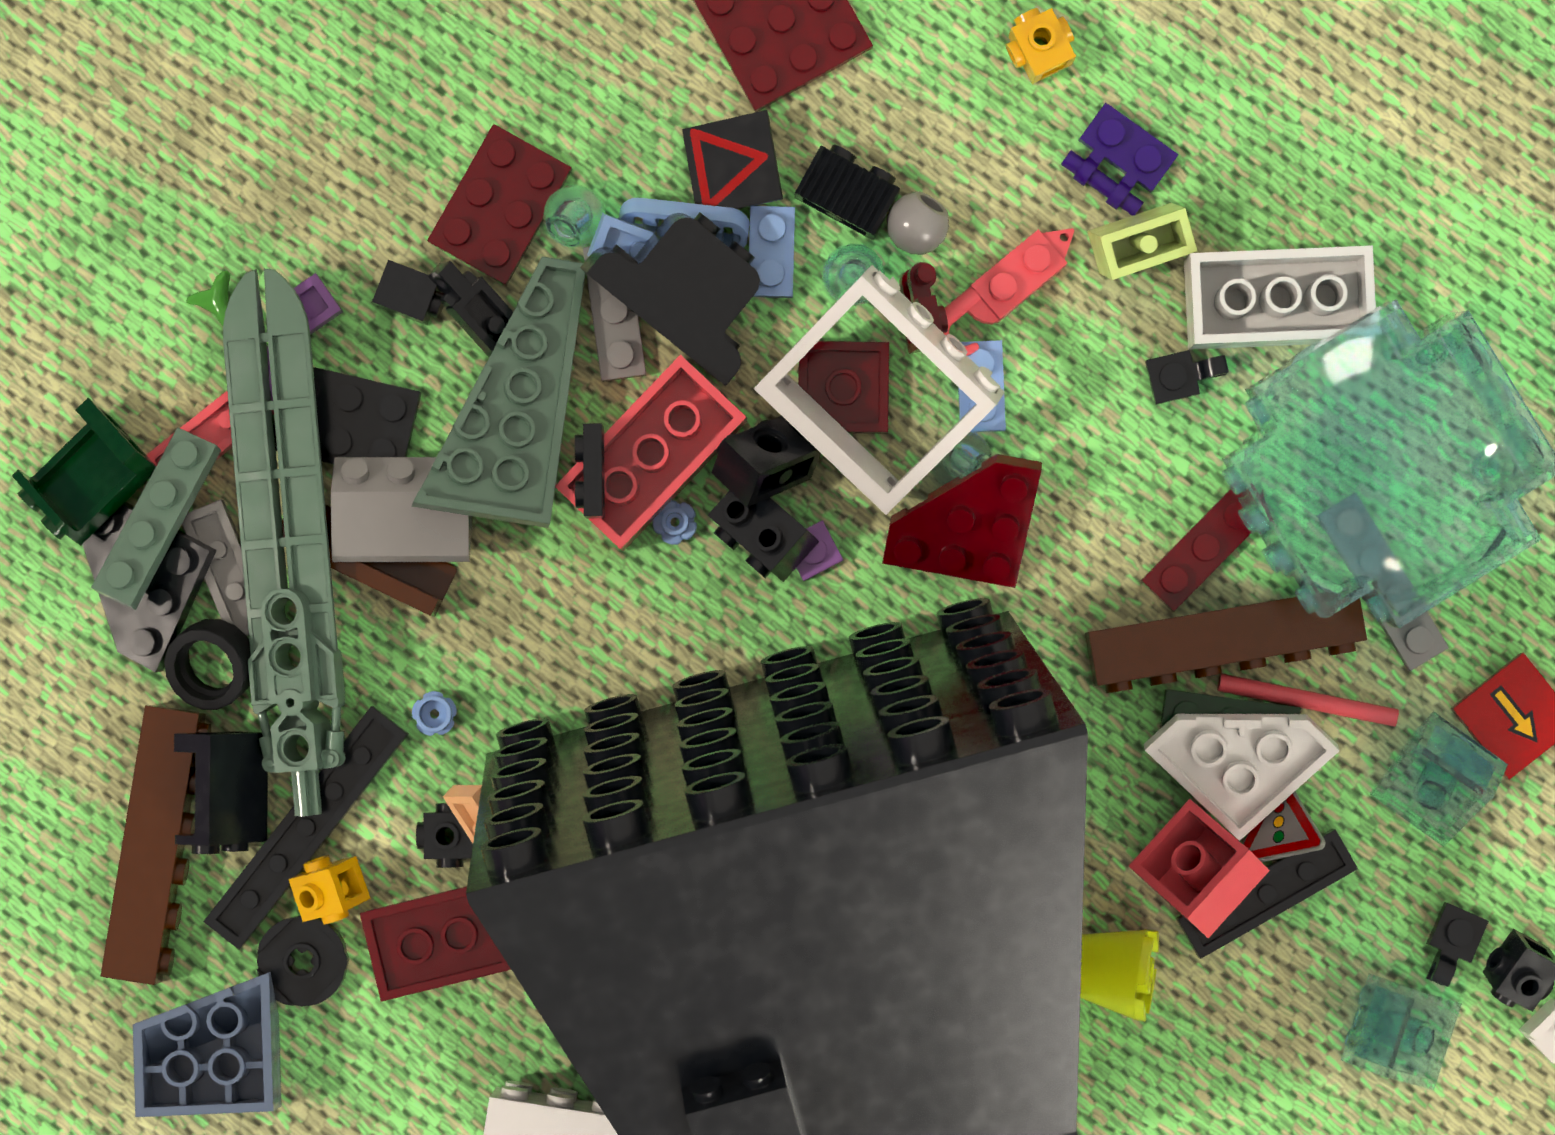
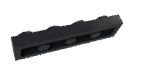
(1285, 885)

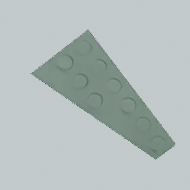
(510, 430)

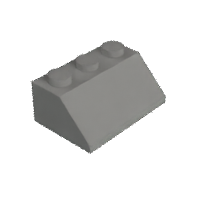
(376, 516)

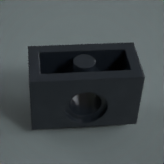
(764, 460)

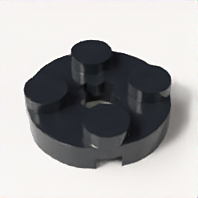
(329, 960)

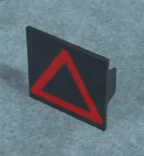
(733, 162)

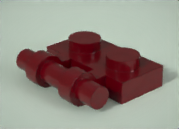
(916, 286)

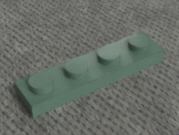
(156, 518)

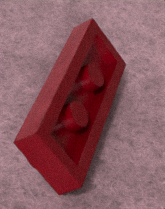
(1198, 552)

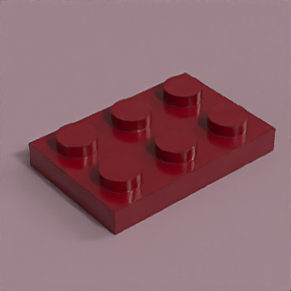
(499, 204)
(428, 944)

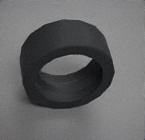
(182, 676)

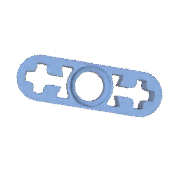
(652, 210)

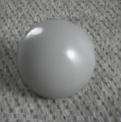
(917, 223)

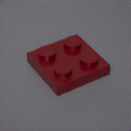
(849, 383)

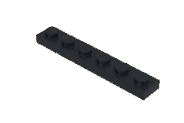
(299, 837)

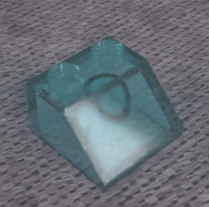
(1440, 779)
(1400, 1032)

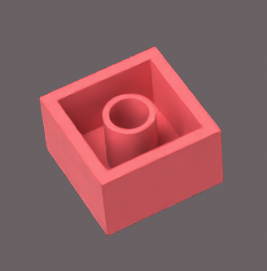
(1199, 868)

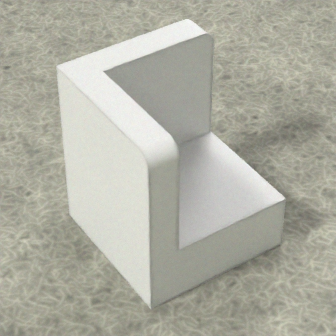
(1541, 1030)

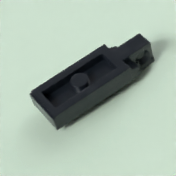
(472, 304)

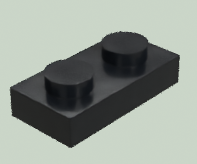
(590, 451)

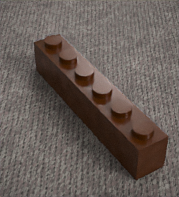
(1218, 638)
(149, 858)

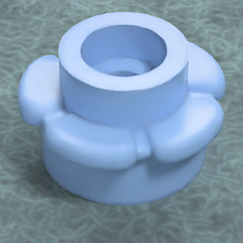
(686, 527)
(423, 708)

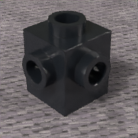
(432, 839)
(1521, 971)

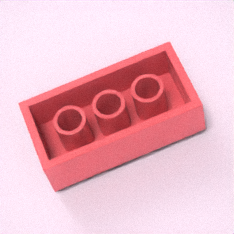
(658, 449)

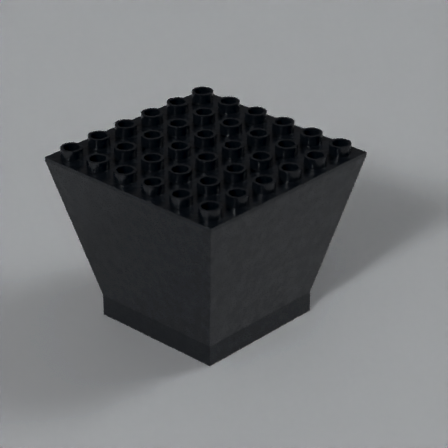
(809, 874)

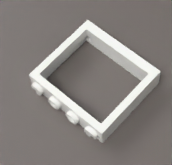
(832, 438)

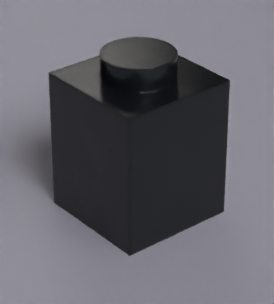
(408, 293)

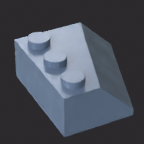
(211, 1055)

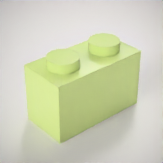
(1142, 241)

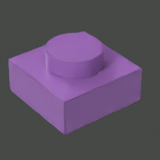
(317, 302)
(822, 555)

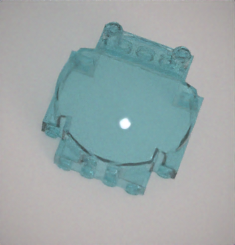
(1389, 465)

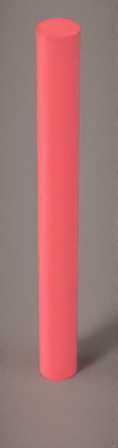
(1308, 700)

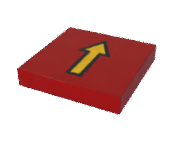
(1511, 714)

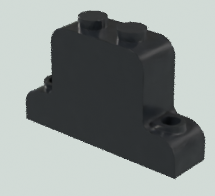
(684, 288)

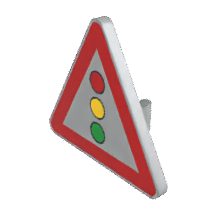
(1285, 832)

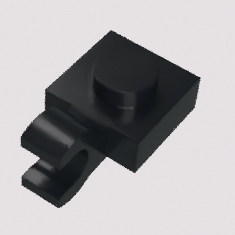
(1176, 375)
(1455, 937)

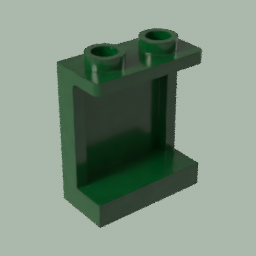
(86, 477)

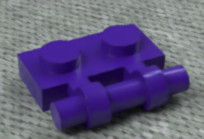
(1128, 149)

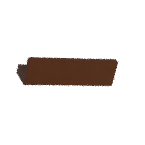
(413, 583)

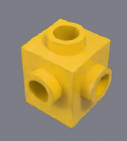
(1037, 59)
(320, 892)

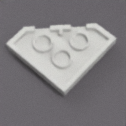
(1241, 762)

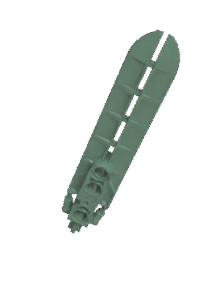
(271, 633)

